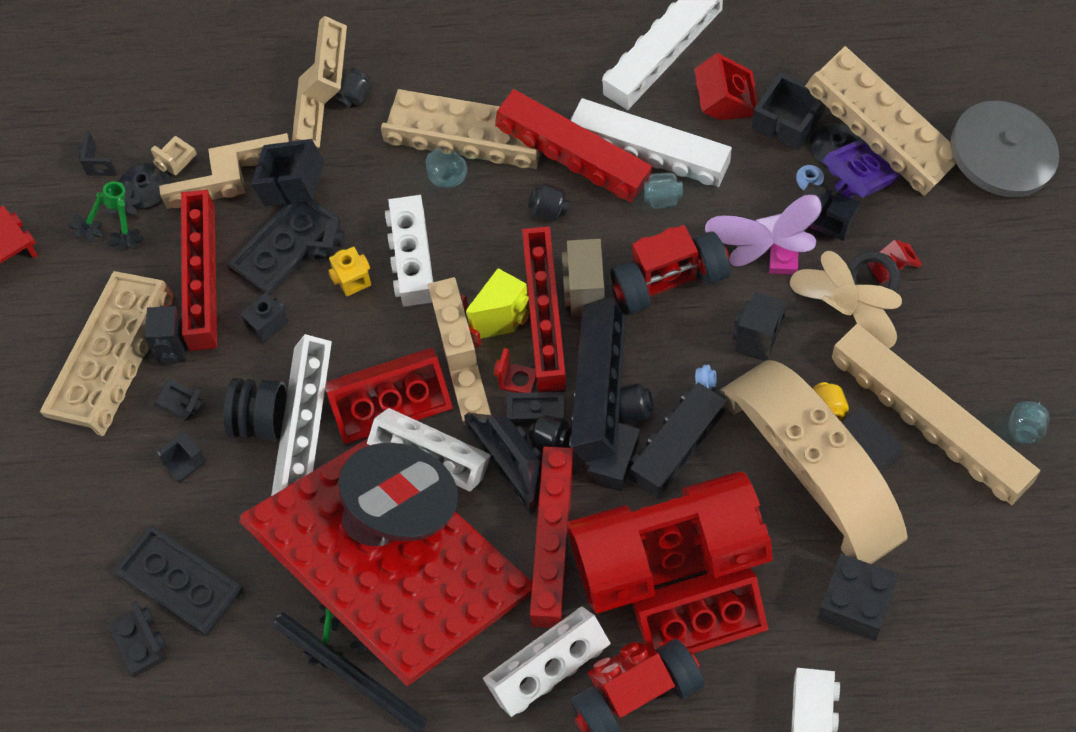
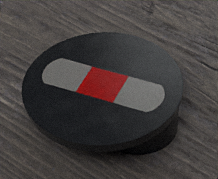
(395, 494)

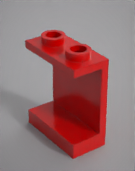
(11, 236)

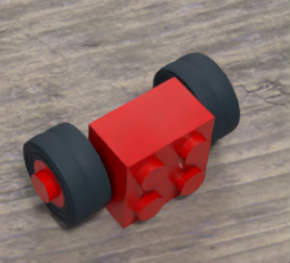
(666, 263)
(632, 681)

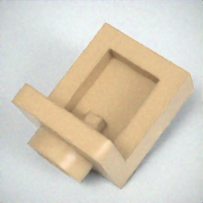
(173, 156)

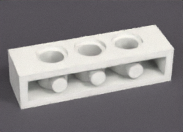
(403, 213)
(461, 459)
(531, 661)

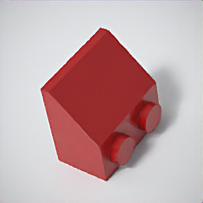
(726, 88)

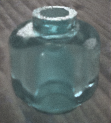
(662, 190)
(1028, 422)

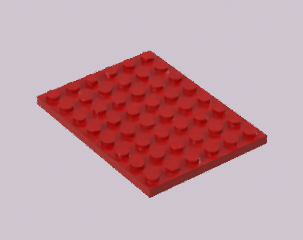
(401, 598)

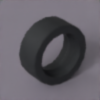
(875, 256)

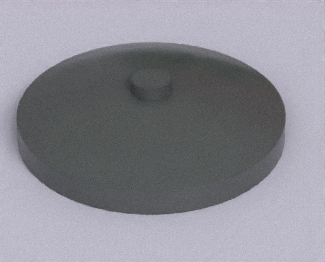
(1004, 148)

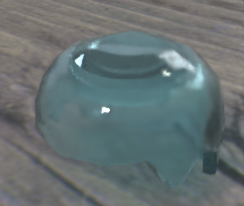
(445, 169)

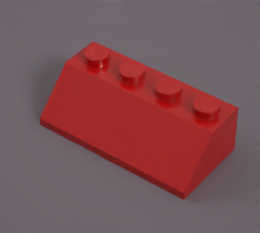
(407, 385)
(703, 611)

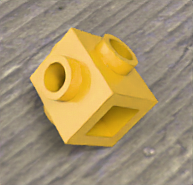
(350, 271)

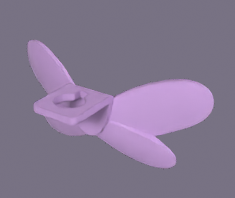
(758, 236)

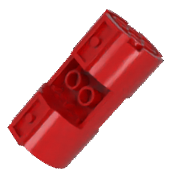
(706, 529)

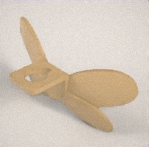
(838, 289)

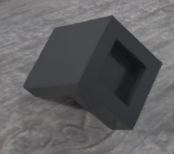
(181, 457)

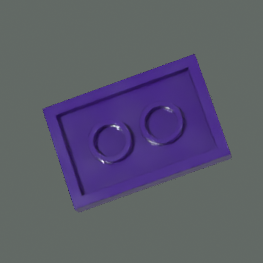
(859, 169)

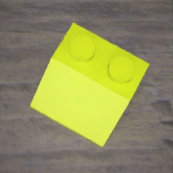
(499, 306)

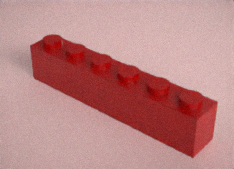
(572, 146)
(198, 270)
(544, 309)
(552, 537)

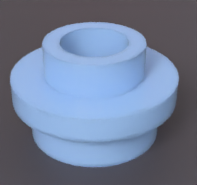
(809, 170)
(706, 376)

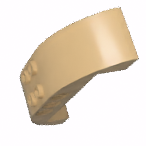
(821, 457)

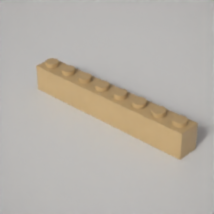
(935, 415)

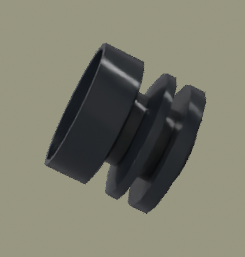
(254, 409)

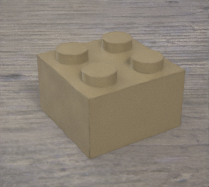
(582, 274)

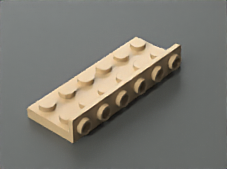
(883, 120)
(455, 126)
(106, 353)

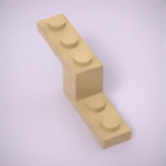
(319, 81)
(226, 171)
(458, 347)

